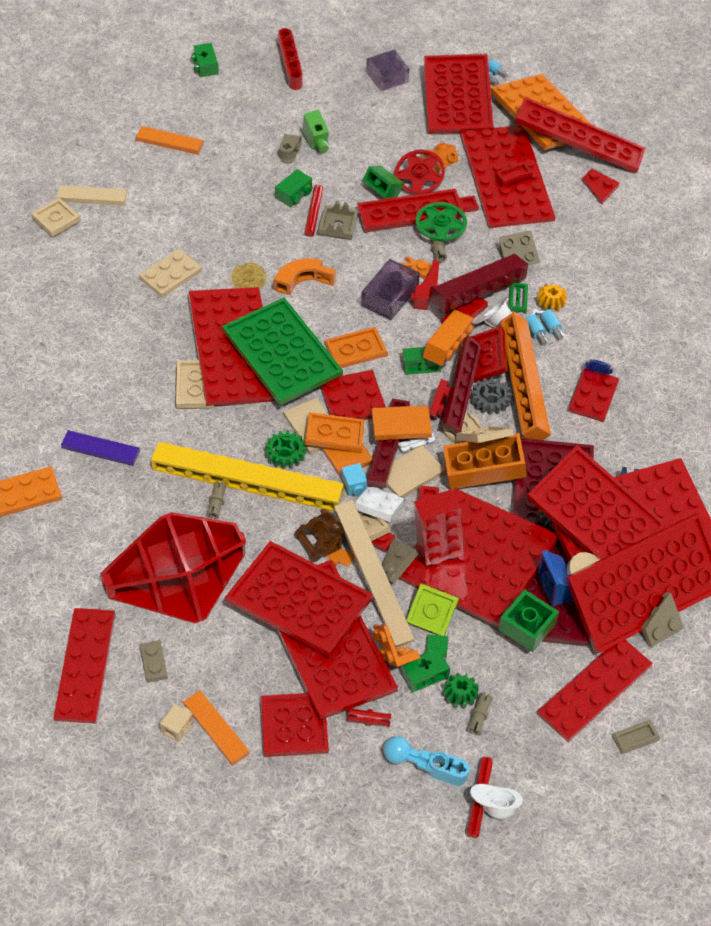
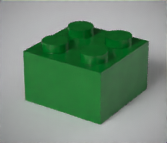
(528, 620)

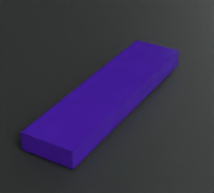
(100, 448)

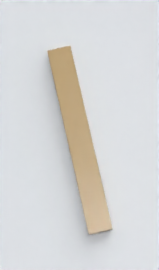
(373, 573)

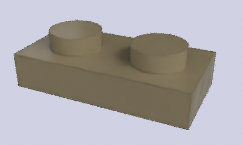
(153, 661)

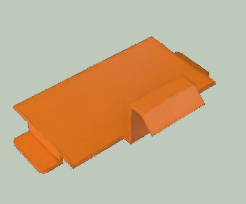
(341, 557)

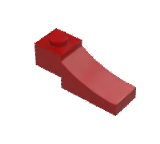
(424, 290)

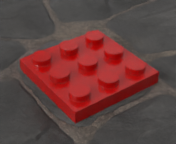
(353, 395)
(292, 726)

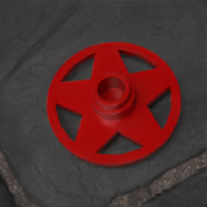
(420, 171)

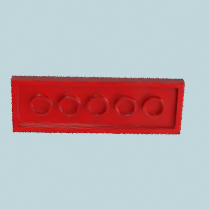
(403, 209)
(84, 666)
(594, 689)

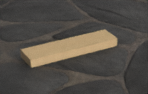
(92, 195)

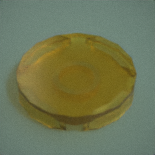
(248, 276)

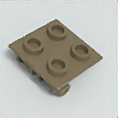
(520, 244)

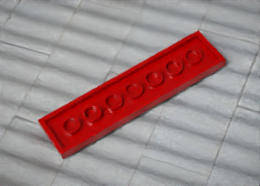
(580, 135)

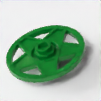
(441, 221)

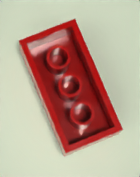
(439, 527)

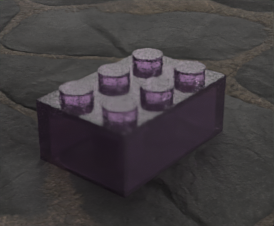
(390, 289)

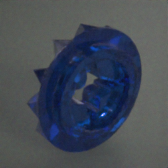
(599, 366)

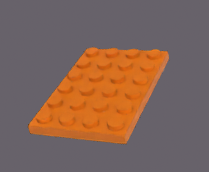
(538, 89)

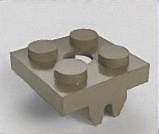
(338, 213)

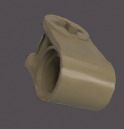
(289, 148)

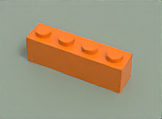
(448, 338)

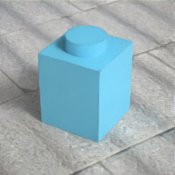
(354, 479)

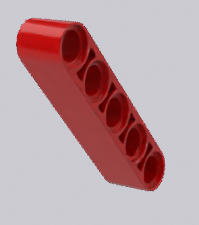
(290, 59)

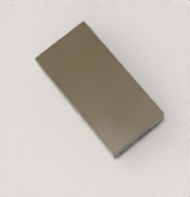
(636, 737)

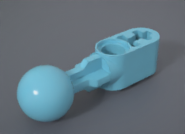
(399, 750)

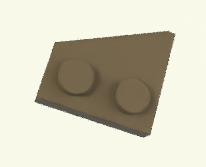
(398, 559)
(662, 622)

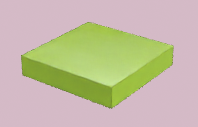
(432, 610)

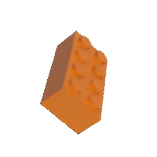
(484, 462)

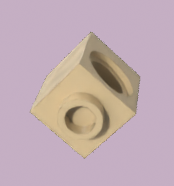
(177, 722)

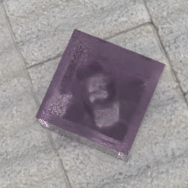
(387, 70)

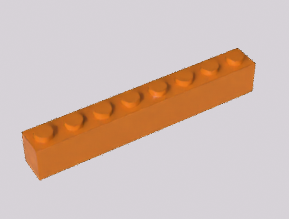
(525, 378)

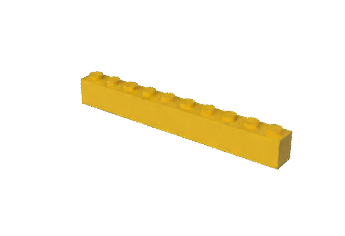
(247, 476)

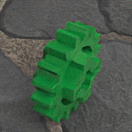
(285, 449)

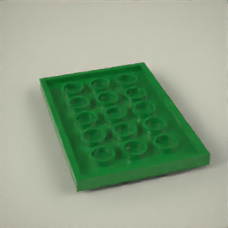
(282, 351)

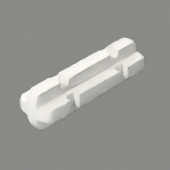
(414, 443)

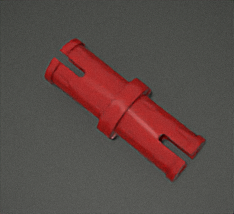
(369, 717)

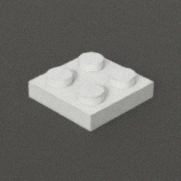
(379, 503)

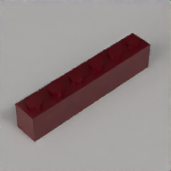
(479, 282)

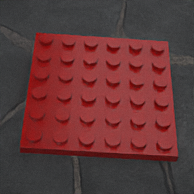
(496, 564)

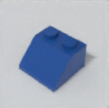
(552, 574)

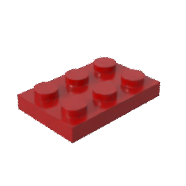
(492, 356)
(593, 395)

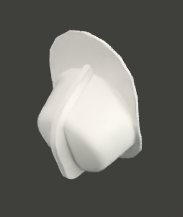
(495, 314)
(496, 800)

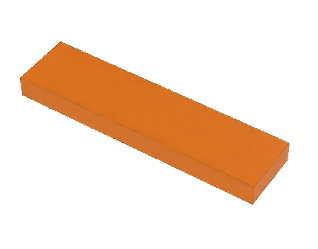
(169, 140)
(216, 728)

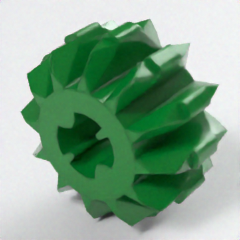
(461, 690)

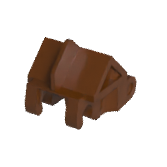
(327, 531)

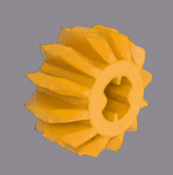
(552, 297)

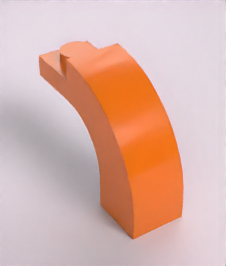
(300, 271)

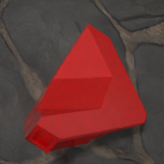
(177, 566)

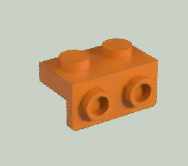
(445, 152)

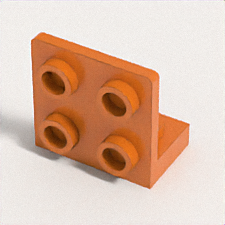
(390, 654)

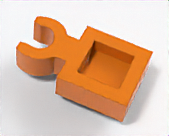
(420, 266)

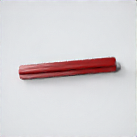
(314, 210)
(477, 809)

